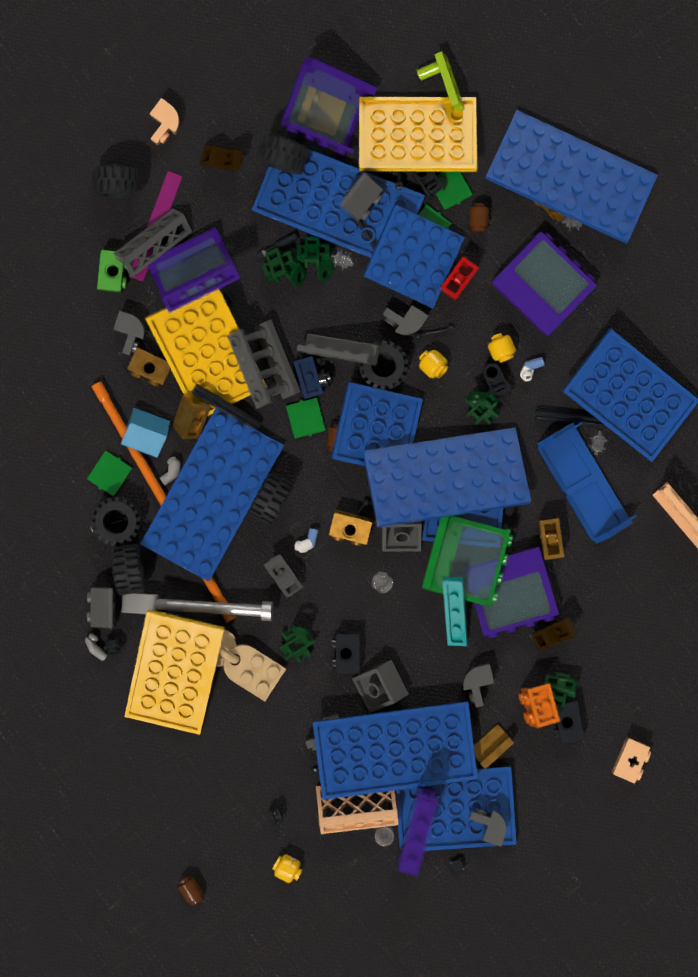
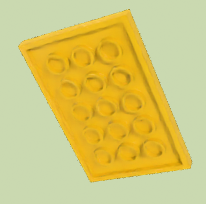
(417, 134)
(199, 348)
(174, 671)

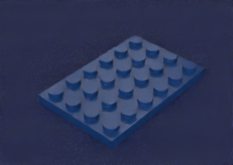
(630, 395)
(451, 820)

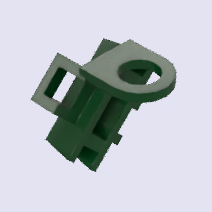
(321, 258)
(289, 269)
(480, 402)
(295, 641)
(561, 684)

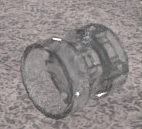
(382, 833)

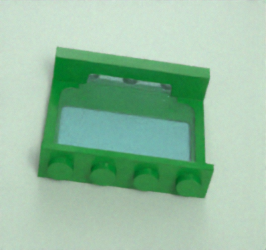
(469, 552)

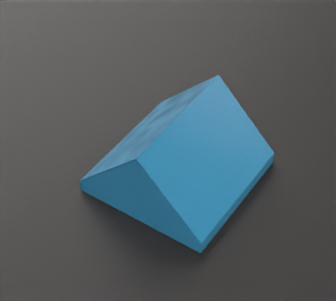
(145, 432)

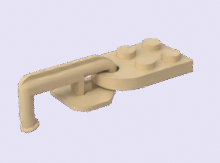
(254, 670)

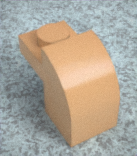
(169, 120)

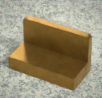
(190, 418)
(492, 746)

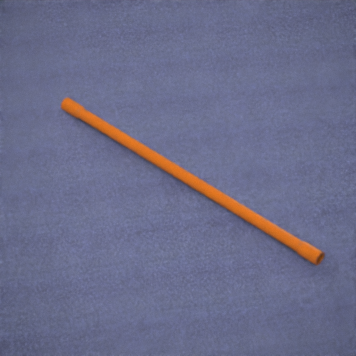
(104, 398)

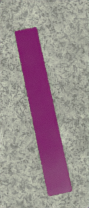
(161, 207)

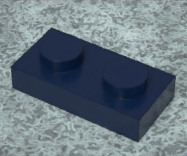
(308, 377)

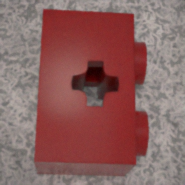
(459, 278)

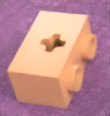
(629, 750)

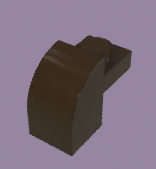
(221, 158)
(554, 633)

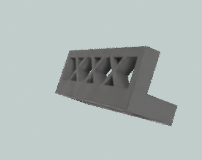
(152, 237)
(340, 349)

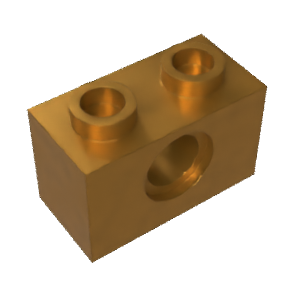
(138, 365)
(342, 519)
(551, 538)

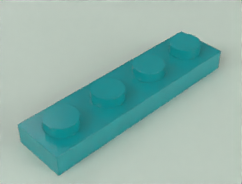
(455, 611)

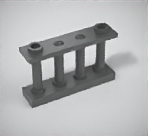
(276, 359)

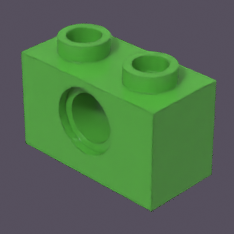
(106, 282)

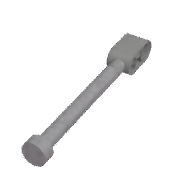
(141, 602)

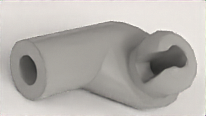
(173, 470)
(93, 648)

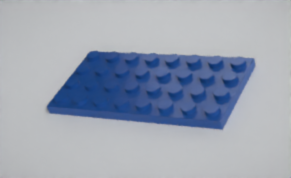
(571, 176)
(314, 199)
(446, 477)
(212, 495)
(395, 750)

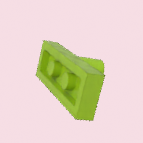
(442, 65)

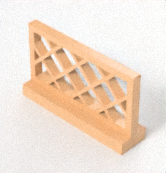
(678, 511)
(356, 821)

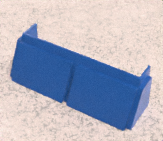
(583, 483)

